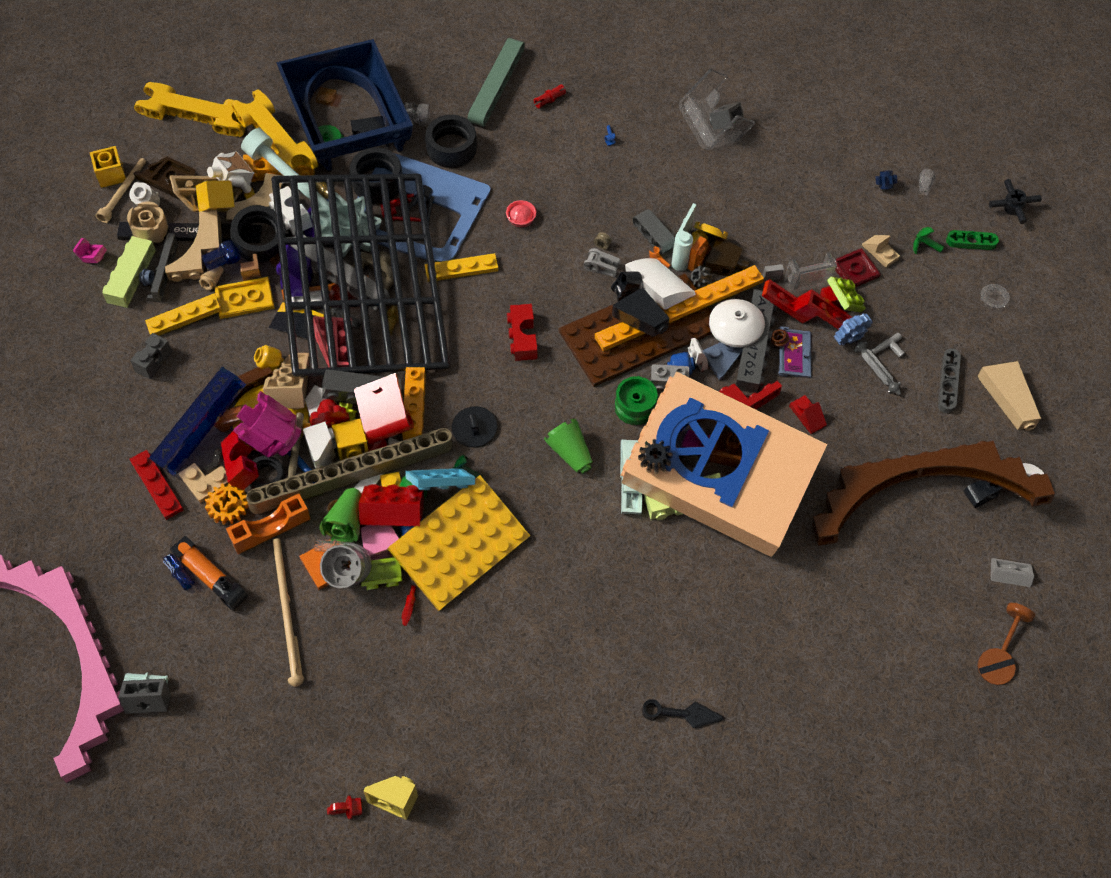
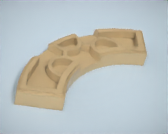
(260, 198)

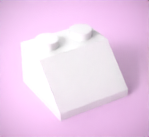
(320, 444)

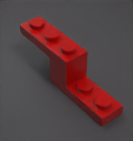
(805, 306)
(755, 400)

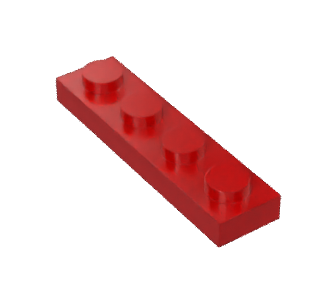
(156, 485)

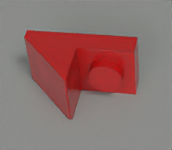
(809, 414)

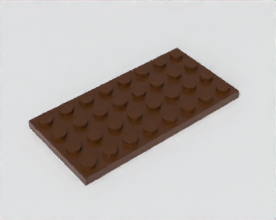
(608, 364)

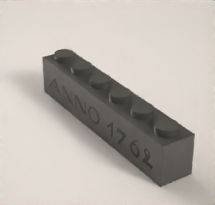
(752, 356)

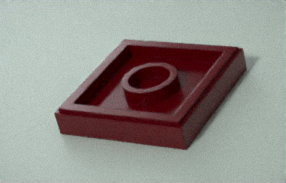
(857, 267)

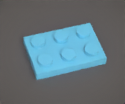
(440, 478)

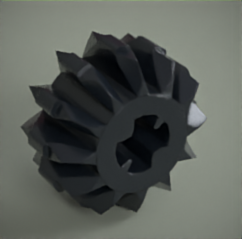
(648, 459)

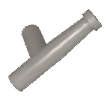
(890, 342)

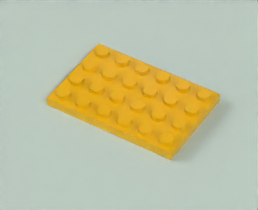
(458, 542)

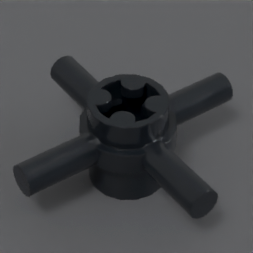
(1015, 201)

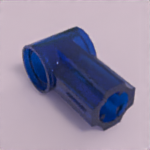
(225, 254)

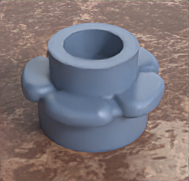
(146, 277)

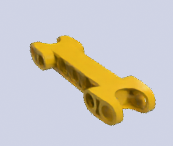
(166, 101)
(260, 116)

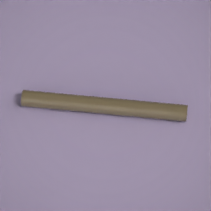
(295, 449)

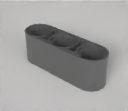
(654, 230)

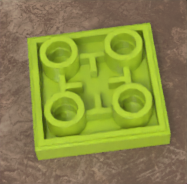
(846, 294)

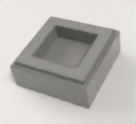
(773, 272)

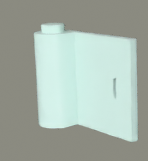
(683, 242)

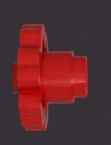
(329, 413)

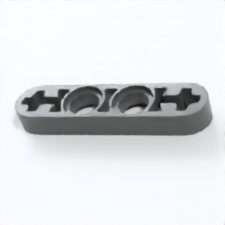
(949, 380)

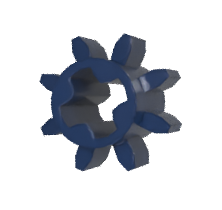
(886, 179)

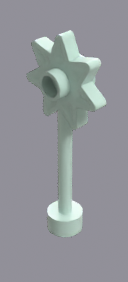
(258, 145)

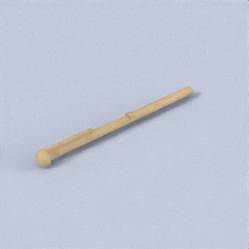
(292, 642)

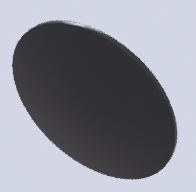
(474, 426)

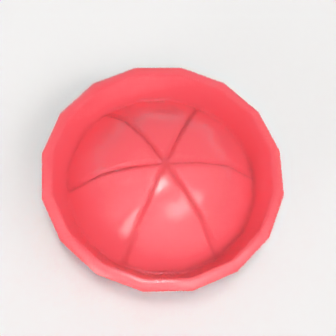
(521, 213)

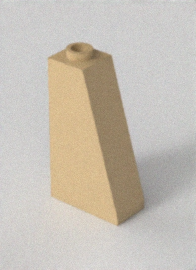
(1012, 393)

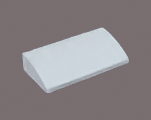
(660, 282)

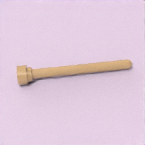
(105, 214)

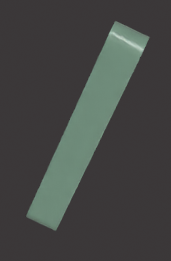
(495, 82)

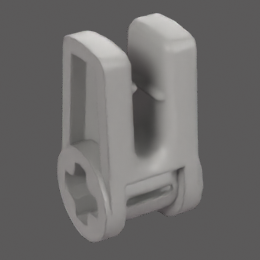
(602, 262)

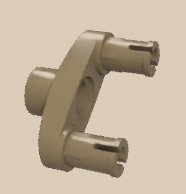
(386, 269)

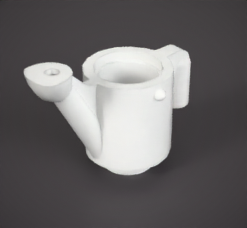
(142, 192)

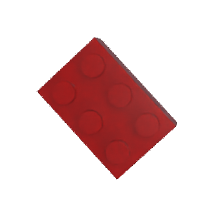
(391, 505)

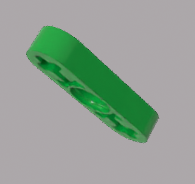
(960, 243)

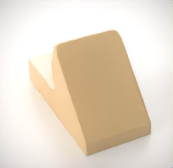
(880, 249)

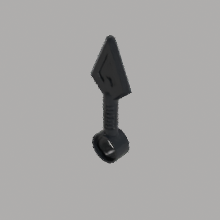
(695, 714)

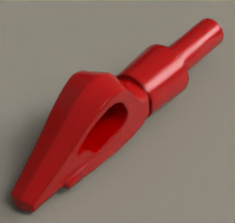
(408, 608)

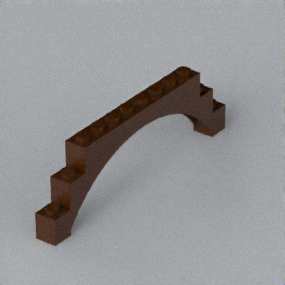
(973, 461)

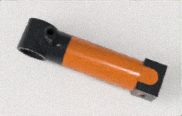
(228, 591)

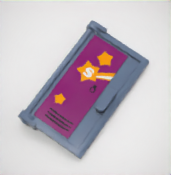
(792, 354)

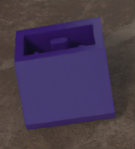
(294, 271)

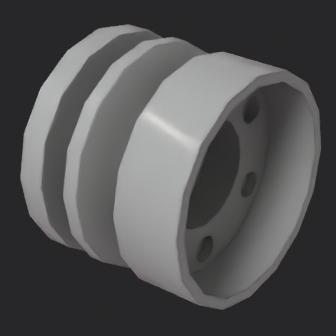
(335, 562)

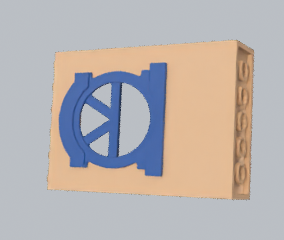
(752, 501)

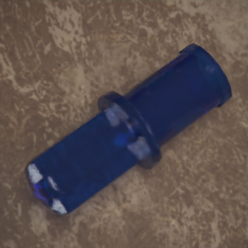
(178, 571)

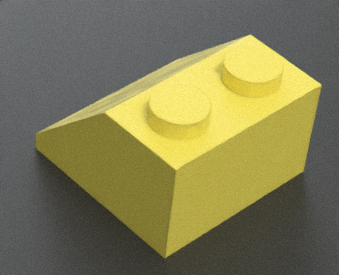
(393, 795)

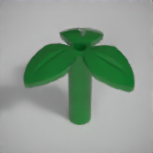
(922, 237)

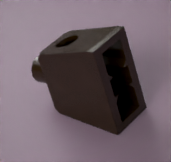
(725, 258)

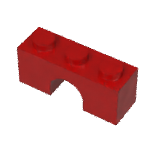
(523, 345)
(238, 468)

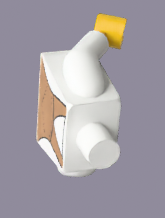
(233, 168)

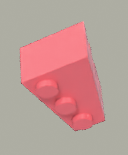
(339, 338)

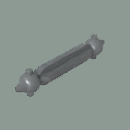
(877, 367)

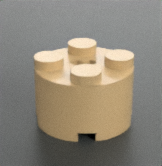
(148, 222)

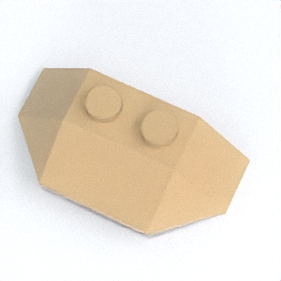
(185, 189)

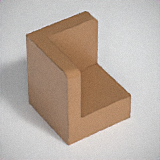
(251, 269)

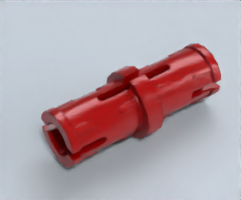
(549, 96)

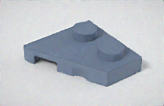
(722, 358)

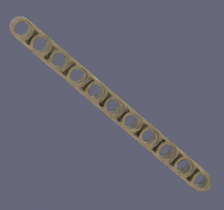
(342, 469)

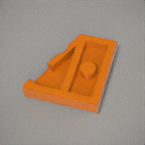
(698, 252)

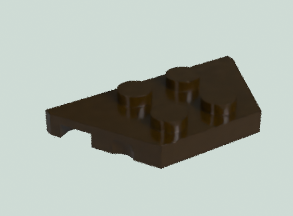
(159, 174)

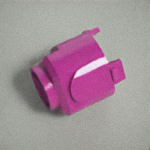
(268, 426)

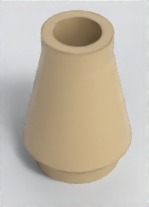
(210, 278)

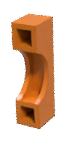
(252, 533)

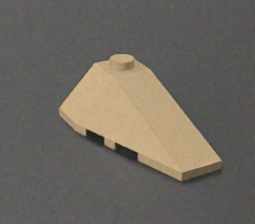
(286, 388)

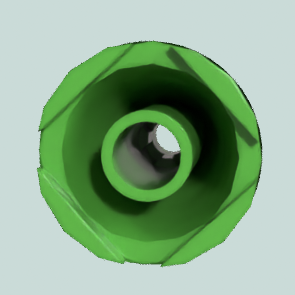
(570, 446)
(343, 518)

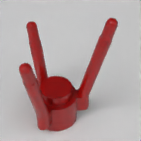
(395, 203)

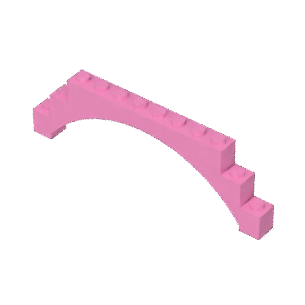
(98, 693)

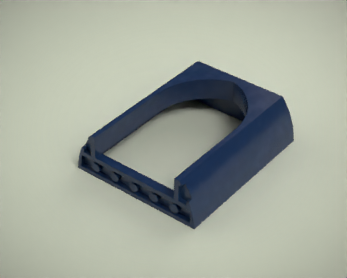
(353, 63)

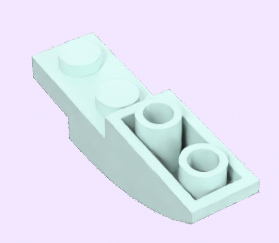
(630, 499)

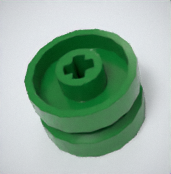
(635, 400)

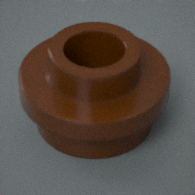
(776, 335)

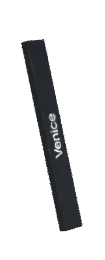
(189, 231)

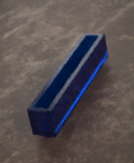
(197, 421)

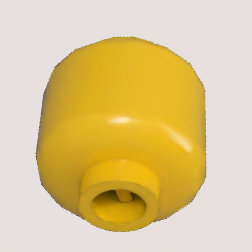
(268, 357)

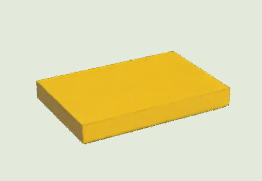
(244, 297)

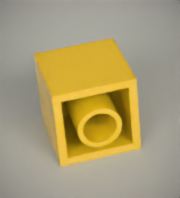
(108, 166)
(215, 196)
(350, 439)

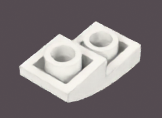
(696, 352)

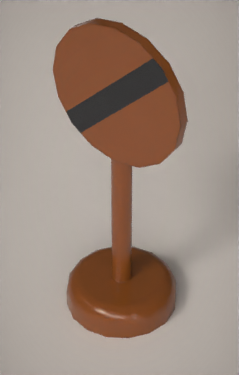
(996, 664)

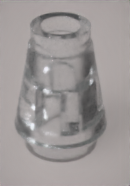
(926, 180)

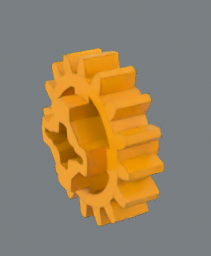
(232, 508)

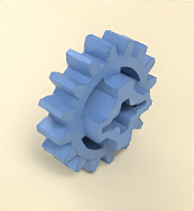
(853, 329)

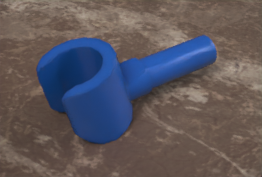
(609, 139)

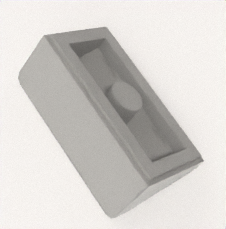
(1011, 572)

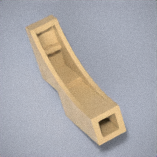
(207, 239)

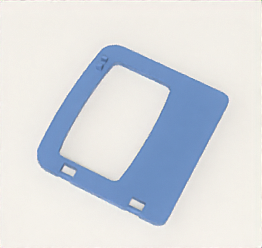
(449, 191)

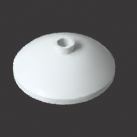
(737, 330)

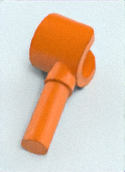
(656, 255)

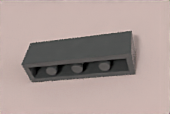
(341, 385)

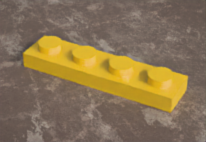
(464, 267)
(183, 315)

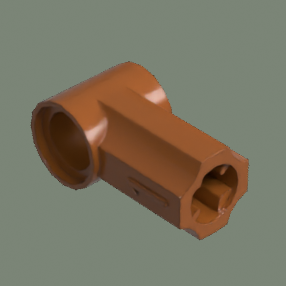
(228, 419)

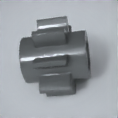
(701, 277)

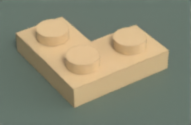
(201, 484)

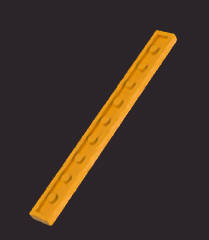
(704, 297)

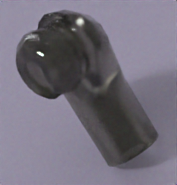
(217, 461)

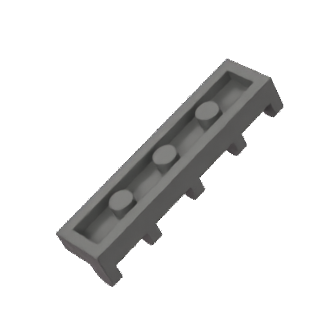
(166, 258)

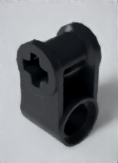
(626, 284)
(981, 492)

